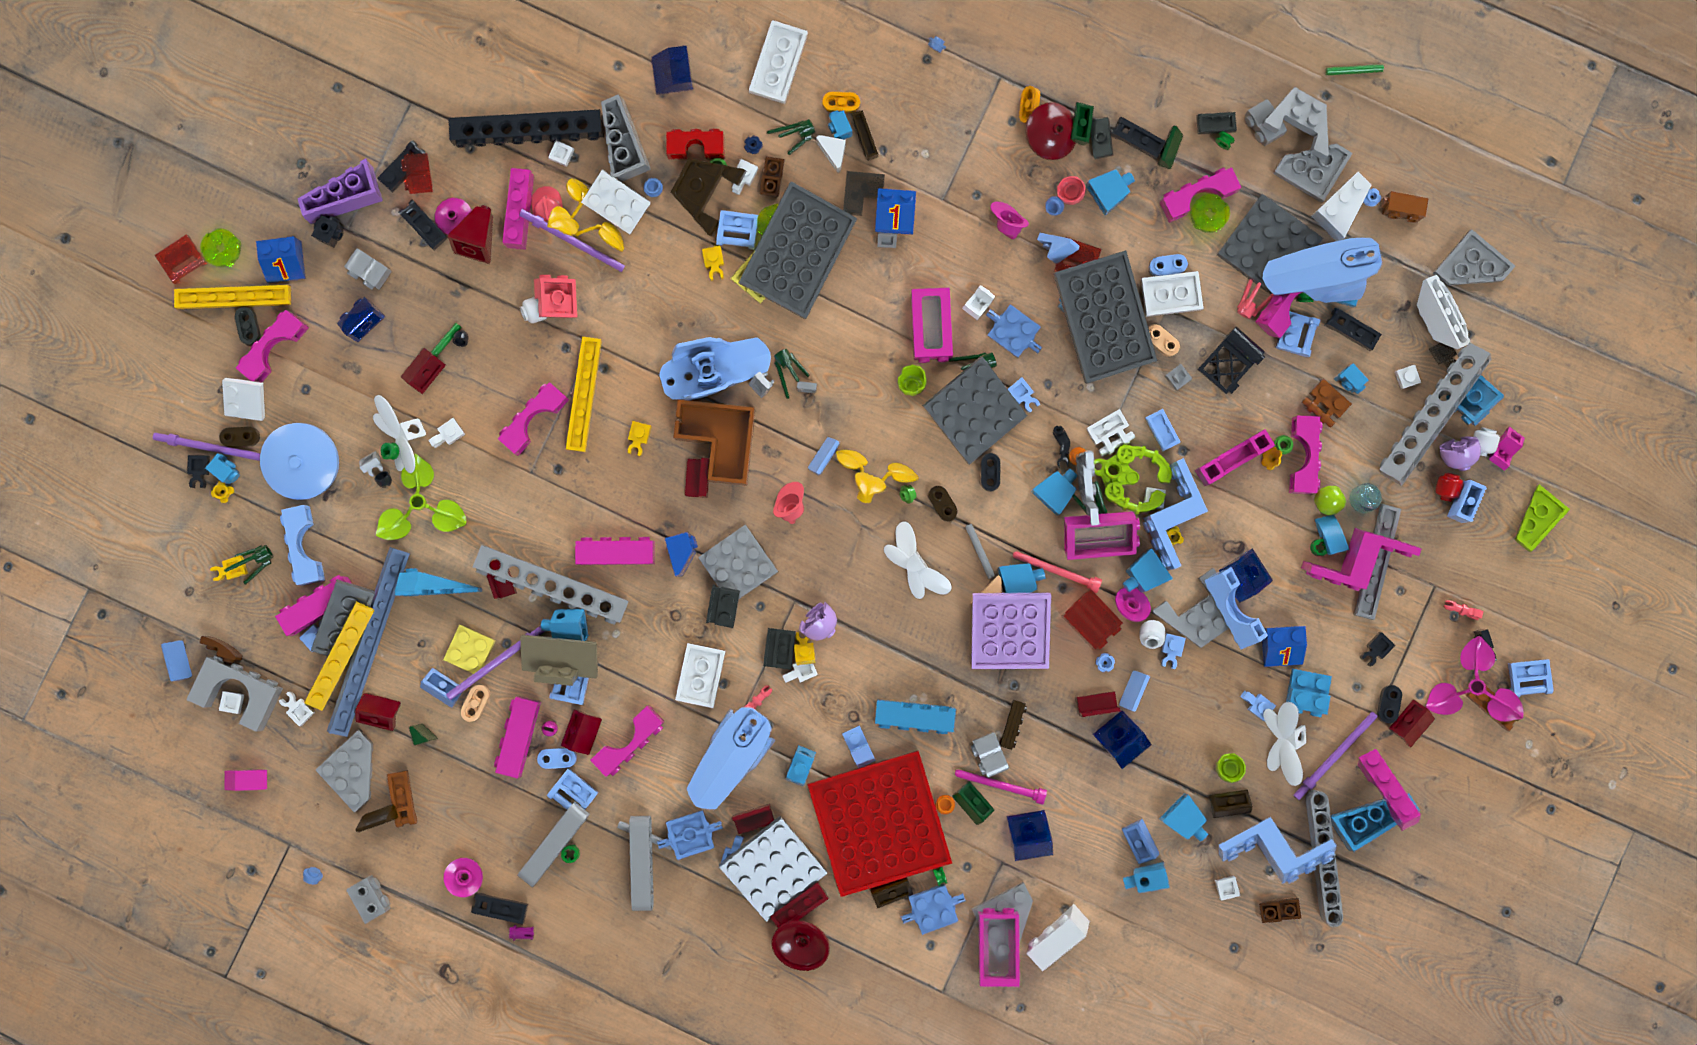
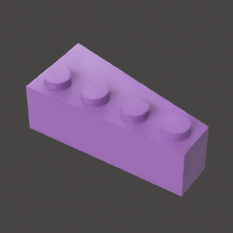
(342, 194)

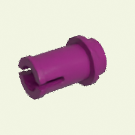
(521, 933)

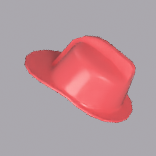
(544, 201)
(789, 502)

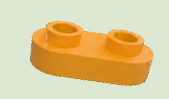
(841, 100)
(1029, 101)

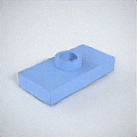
(1162, 430)

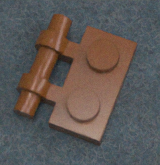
(1330, 399)

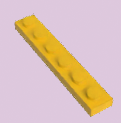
(232, 297)
(583, 394)
(339, 656)

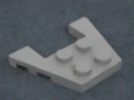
(1307, 115)
(1087, 489)
(1200, 622)

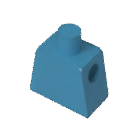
(1109, 189)
(1056, 491)
(1146, 573)
(1020, 578)
(567, 624)
(800, 765)
(1185, 818)
(1156, 877)

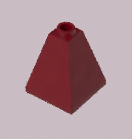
(474, 235)

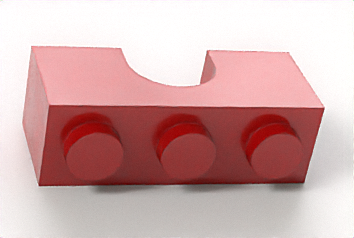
(680, 141)

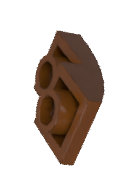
(772, 176)
(223, 649)
(1280, 910)

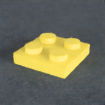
(469, 649)

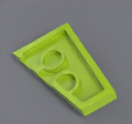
(1540, 518)

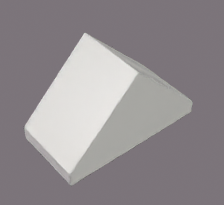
(833, 149)

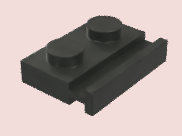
(723, 606)
(779, 648)

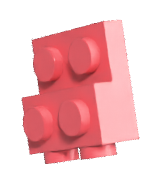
(556, 296)

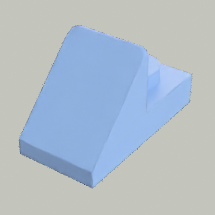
(1058, 246)
(858, 747)

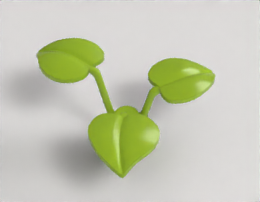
(447, 516)

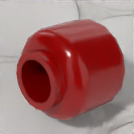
(1449, 486)

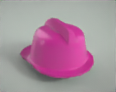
(1008, 219)

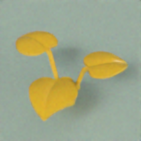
(562, 221)
(868, 484)

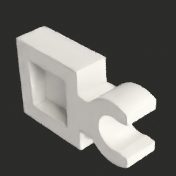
(298, 710)

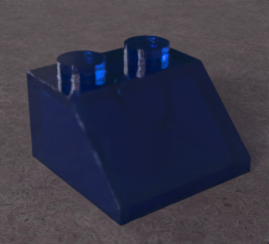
(672, 70)
(360, 319)
(1250, 573)
(1122, 739)
(1030, 835)

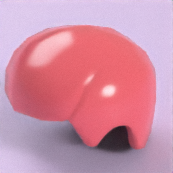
(1071, 190)

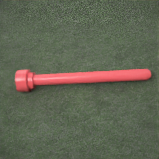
(1092, 583)

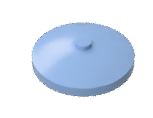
(299, 461)

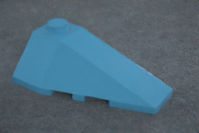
(420, 583)

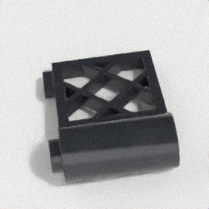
(1243, 349)

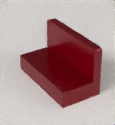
(423, 371)
(697, 478)
(500, 589)
(1097, 704)
(377, 711)
(1412, 723)
(581, 732)
(753, 818)

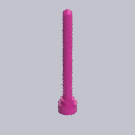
(1037, 795)

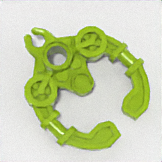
(1127, 476)

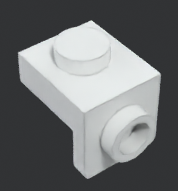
(978, 302)

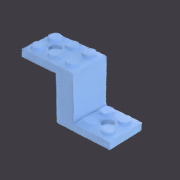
(1175, 514)
(1277, 851)

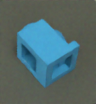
(839, 125)
(1352, 379)
(223, 469)

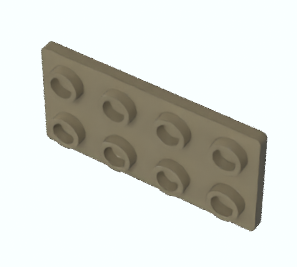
(558, 659)

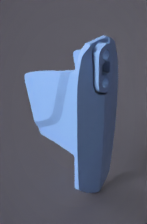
(1325, 271)
(713, 365)
(730, 757)

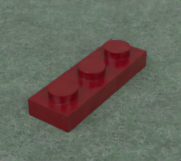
(800, 905)

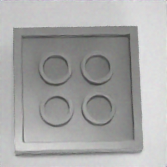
(738, 562)

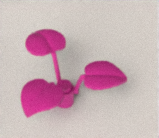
(1476, 656)

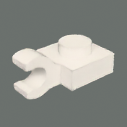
(748, 178)
(448, 432)
(803, 672)

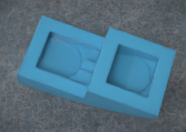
(1332, 534)

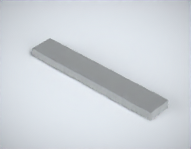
(1369, 599)

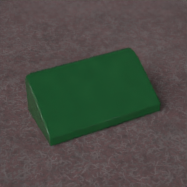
(1082, 123)
(1170, 148)
(421, 734)
(973, 803)

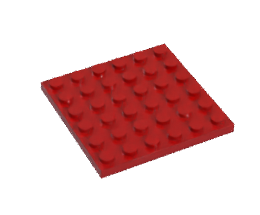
(879, 823)

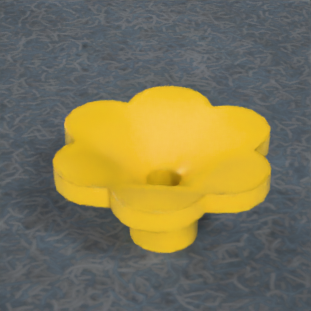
(1271, 458)

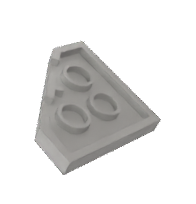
(1312, 173)
(1473, 263)
(350, 770)
(1015, 898)

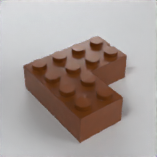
(726, 429)

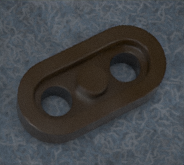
(238, 437)
(942, 503)

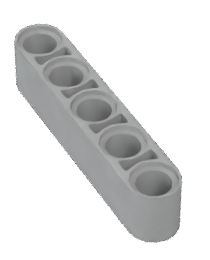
(553, 844)
(641, 863)

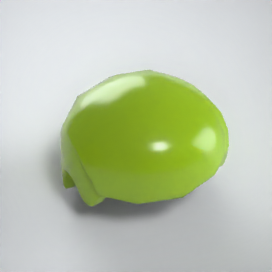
(912, 380)
(1330, 500)
(1230, 768)

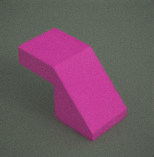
(1508, 445)
(245, 780)

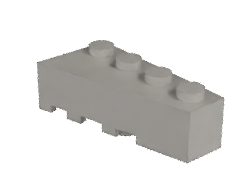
(624, 146)

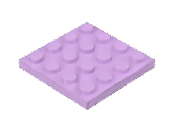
(1010, 630)

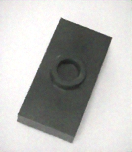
(1216, 123)
(1101, 138)

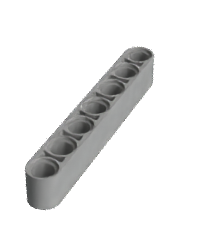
(1332, 884)

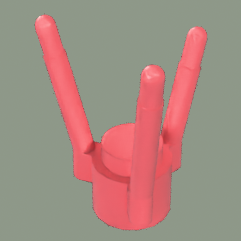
(1246, 307)

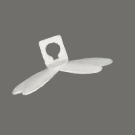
(388, 423)
(918, 572)
(1284, 749)

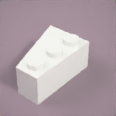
(1340, 210)
(1058, 938)

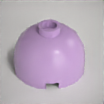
(1461, 453)
(820, 623)

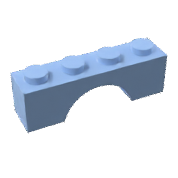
(296, 523)
(1245, 629)

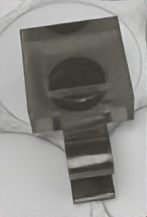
(1443, 354)

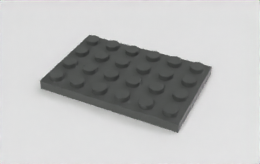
(797, 250)
(1105, 317)

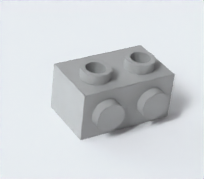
(369, 898)

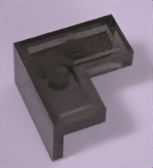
(860, 186)

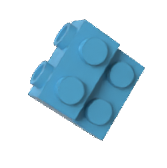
(1478, 401)
(1309, 692)

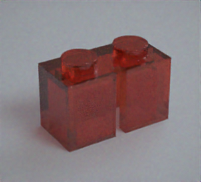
(418, 173)

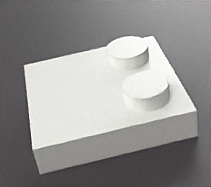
(243, 399)

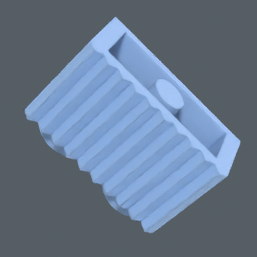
(1466, 505)

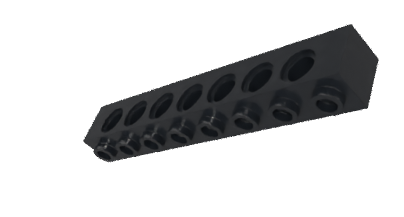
(460, 125)

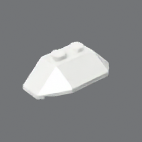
(1442, 314)

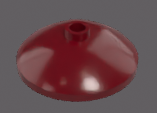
(1042, 131)
(800, 945)

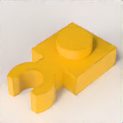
(713, 259)
(639, 434)
(234, 573)
(804, 651)

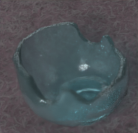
(1365, 498)

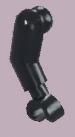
(1064, 442)

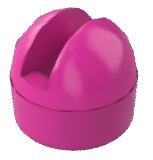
(550, 724)

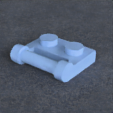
(737, 223)
(1291, 337)
(1531, 671)
(573, 693)
(575, 788)

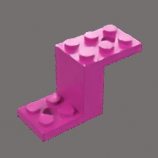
(1360, 559)

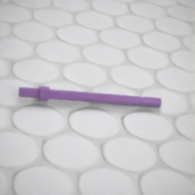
(538, 222)
(175, 440)
(490, 666)
(1310, 783)

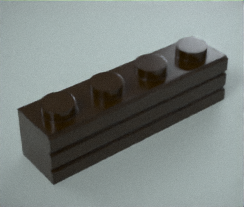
(864, 135)
(1012, 725)

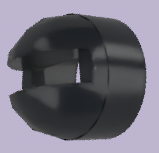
(460, 338)
(383, 479)

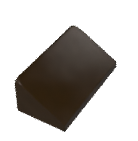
(1230, 803)
(377, 818)
(891, 892)

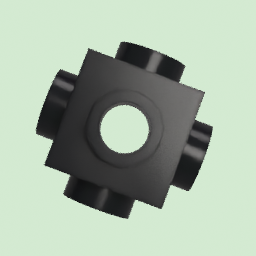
(328, 231)

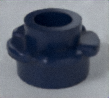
(753, 149)

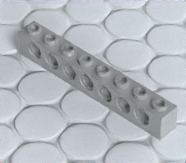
(1469, 354)
(483, 567)

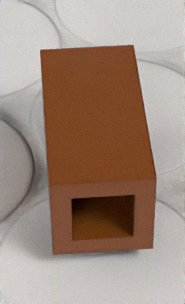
(1404, 206)

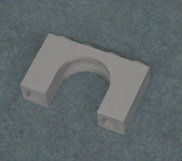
(262, 693)

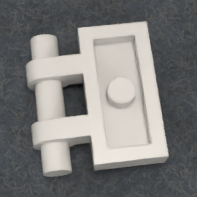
(1106, 428)

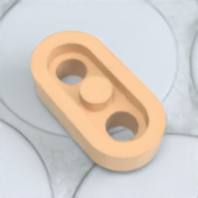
(1160, 342)
(475, 702)

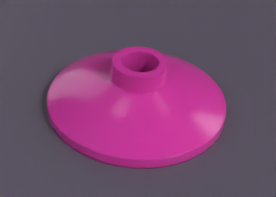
(442, 213)
(1133, 604)
(456, 884)

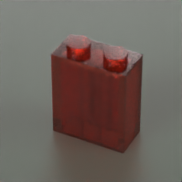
(1092, 620)

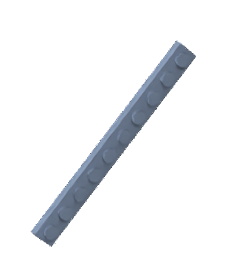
(368, 644)

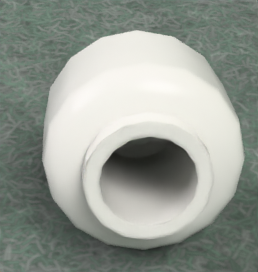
(530, 310)
(1488, 440)
(1152, 634)

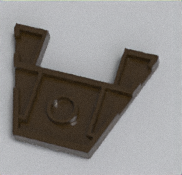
(697, 185)

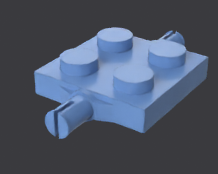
(1014, 331)
(690, 834)
(933, 909)

